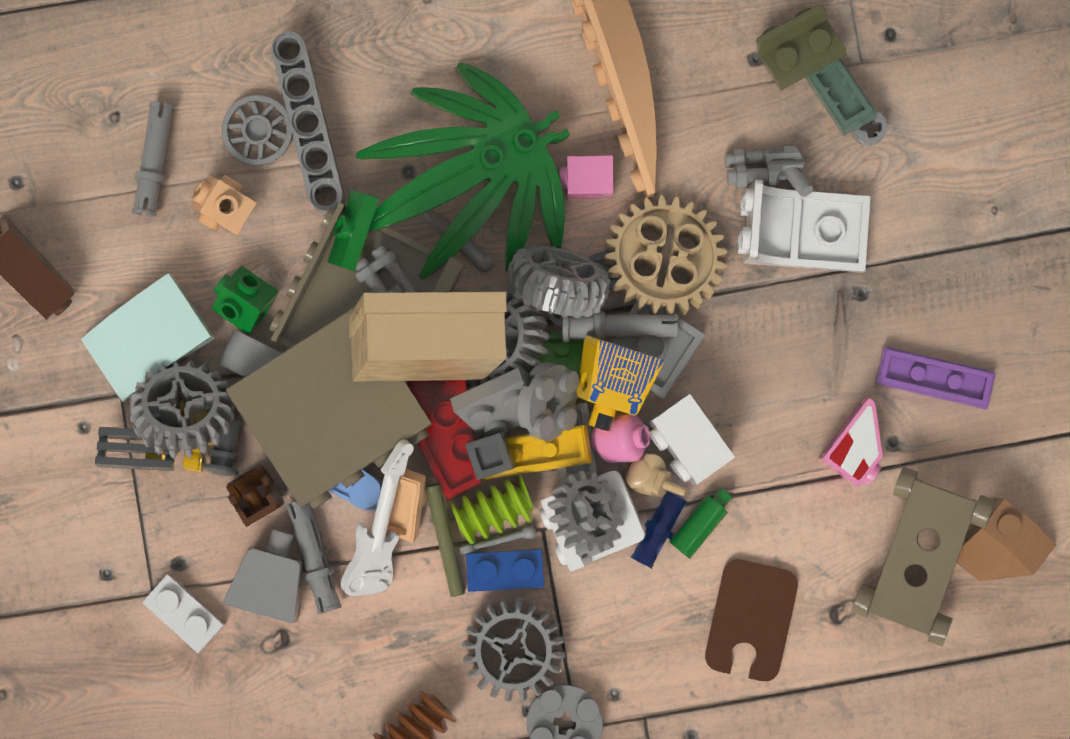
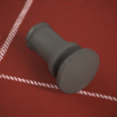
(224, 454)

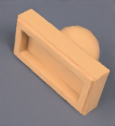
(408, 506)

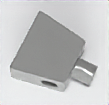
(269, 580)

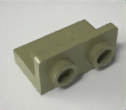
(799, 47)

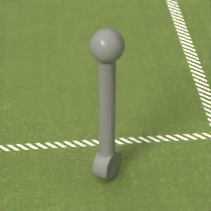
(527, 532)

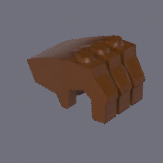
(254, 495)

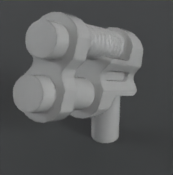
(779, 165)
(384, 258)

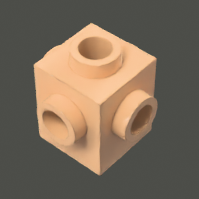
(221, 204)

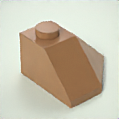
(1007, 546)

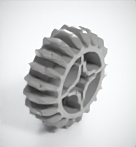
(558, 281)
(523, 339)
(157, 408)
(500, 679)

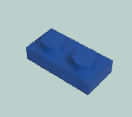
(504, 570)

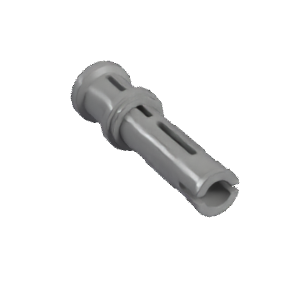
(604, 326)

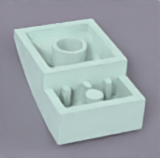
(146, 332)

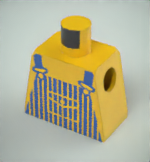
(614, 380)

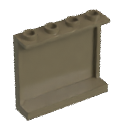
(331, 291)
(320, 422)

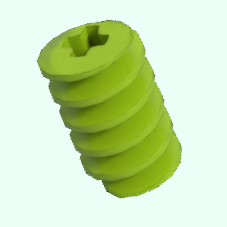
(493, 510)

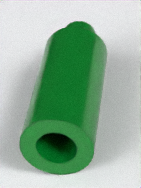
(701, 523)

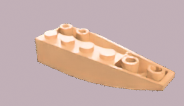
(625, 72)

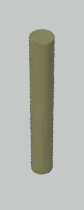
(445, 539)

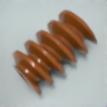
(421, 721)

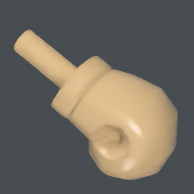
(651, 477)

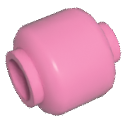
(625, 440)

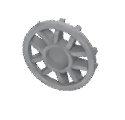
(256, 130)

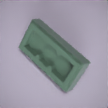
(841, 97)

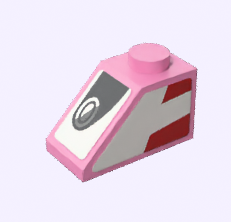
(856, 446)

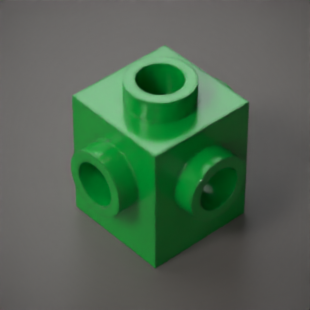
(244, 299)

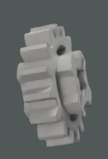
(585, 513)

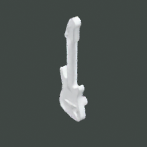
(372, 563)

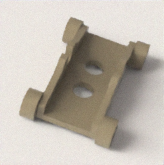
(951, 518)

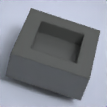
(490, 455)

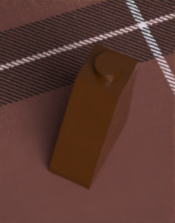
(31, 272)

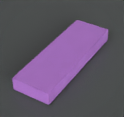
(935, 378)

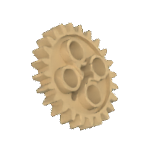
(632, 248)

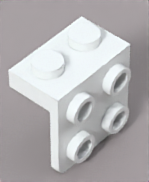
(631, 531)

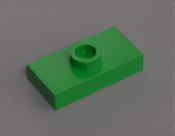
(352, 230)

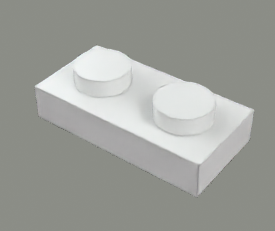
(183, 613)

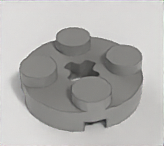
(550, 418)
(561, 699)

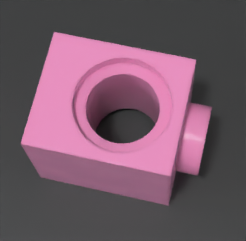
(587, 177)

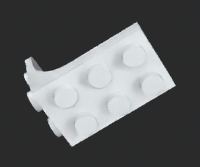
(805, 231)

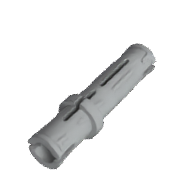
(152, 159)
(314, 558)

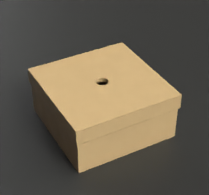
(427, 336)

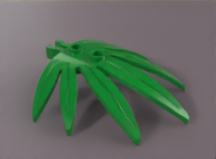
(501, 152)

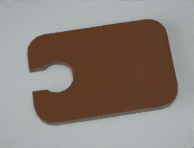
(754, 609)

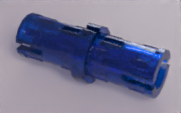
(659, 529)

